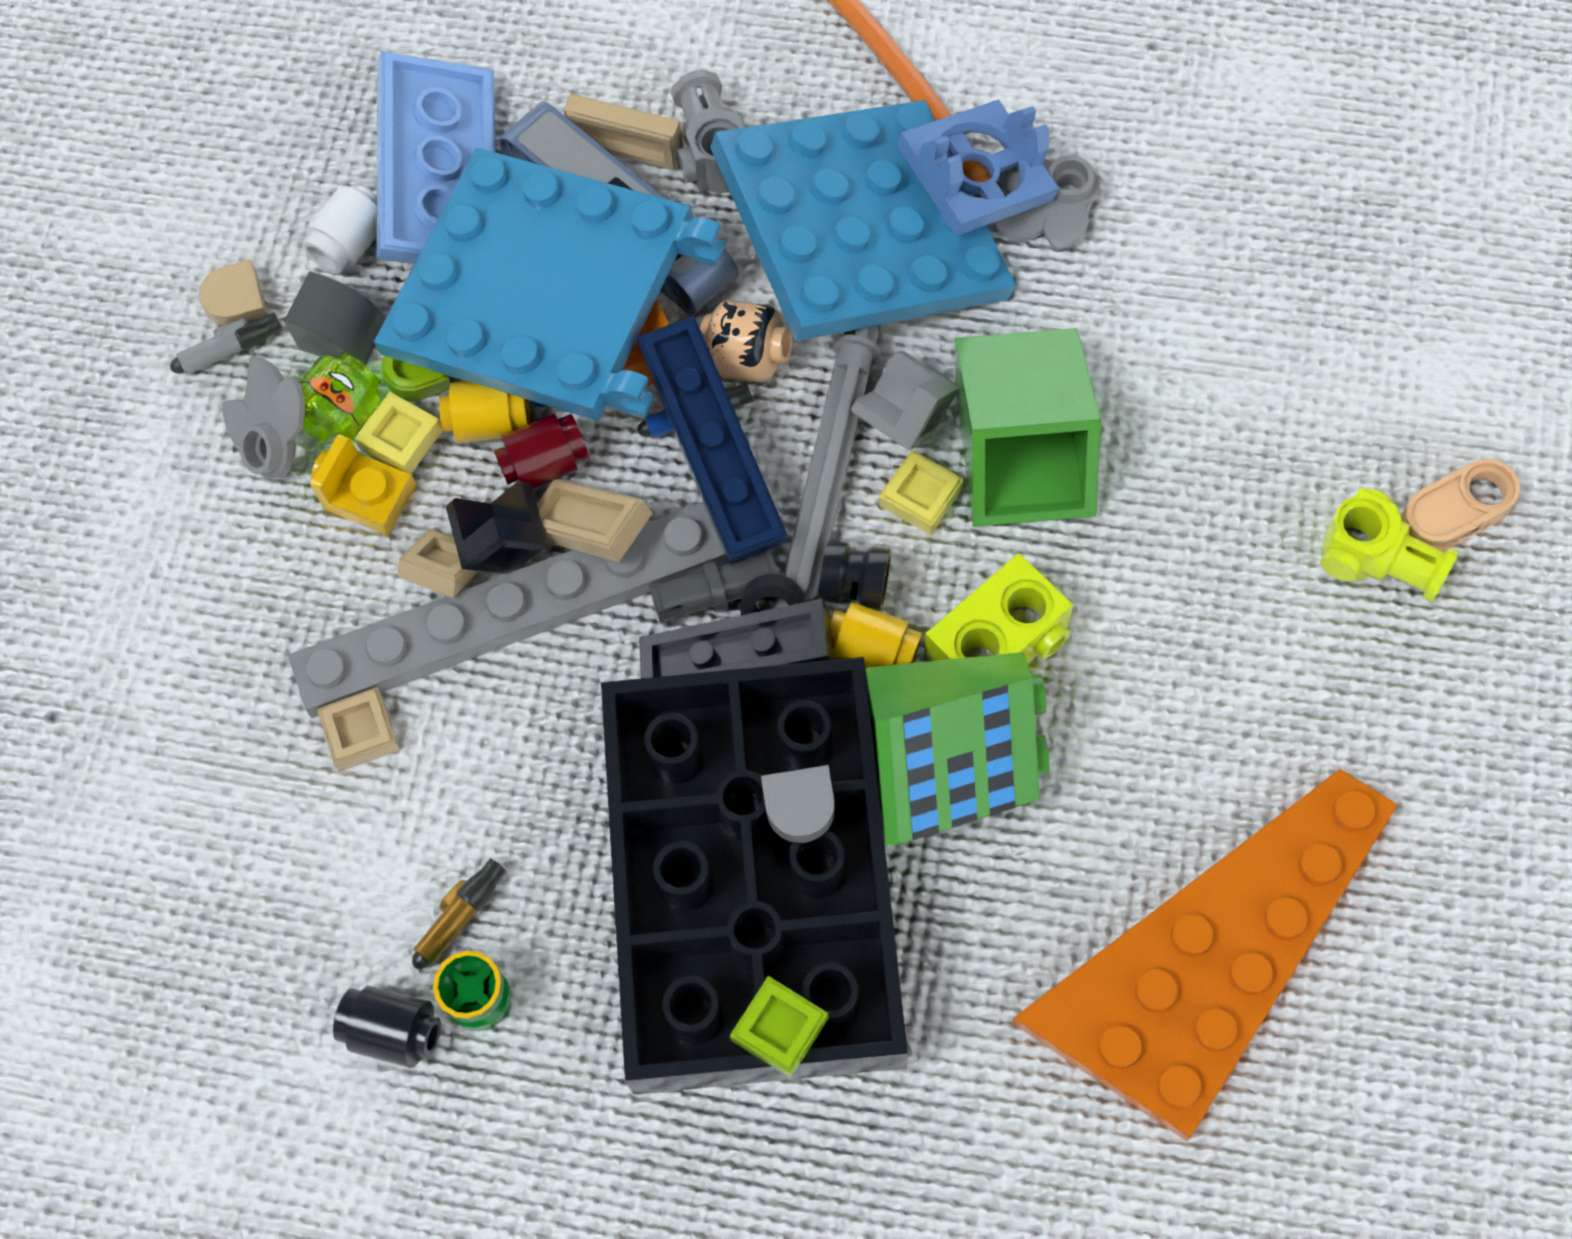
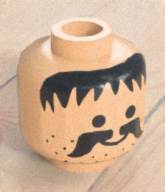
(746, 340)

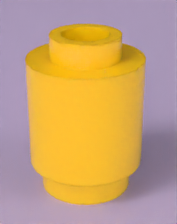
(481, 412)
(873, 635)

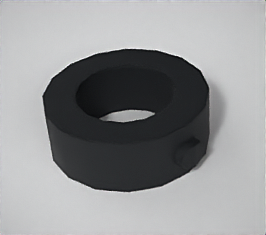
(770, 585)

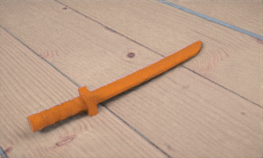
(900, 69)

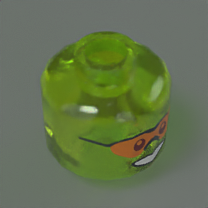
(338, 397)

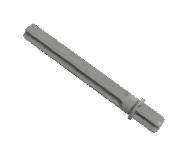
(827, 471)

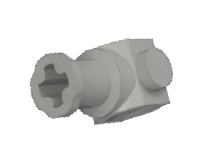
(703, 118)

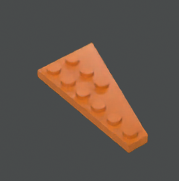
(1194, 979)

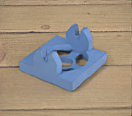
(1023, 146)

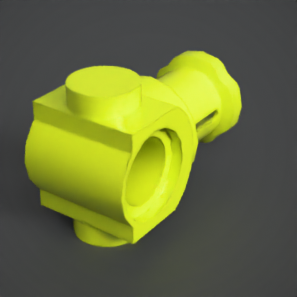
(1389, 548)

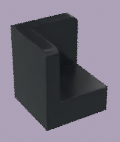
(499, 533)

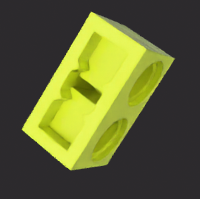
(986, 621)

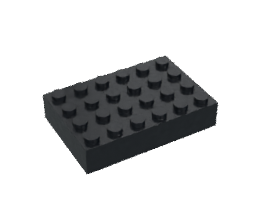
(721, 899)

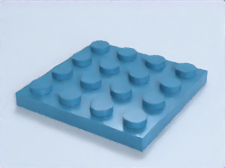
(851, 225)

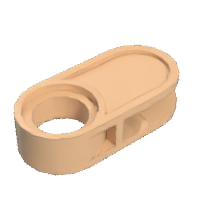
(1448, 512)

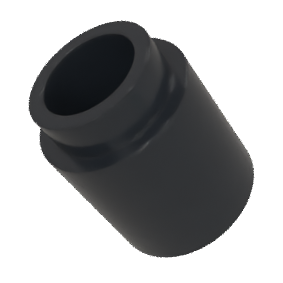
(387, 1025)

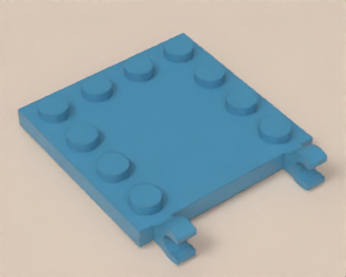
(542, 284)

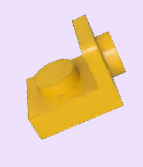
(360, 486)

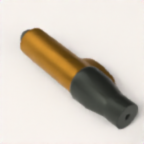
(457, 910)

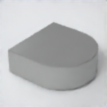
(799, 803)

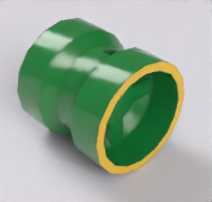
(462, 982)

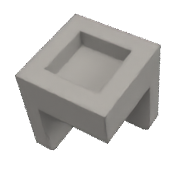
(906, 401)

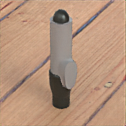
(227, 341)

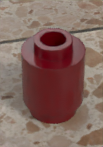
(542, 451)

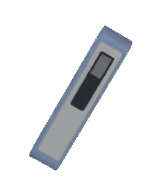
(556, 142)

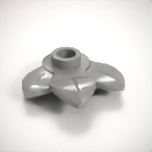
(1063, 218)
(266, 419)

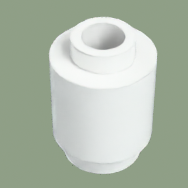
(342, 229)

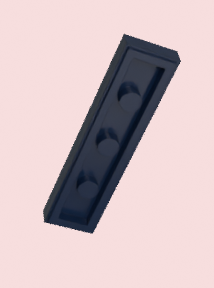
(712, 440)

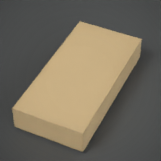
(627, 131)
(591, 519)

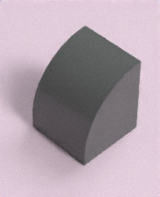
(333, 319)

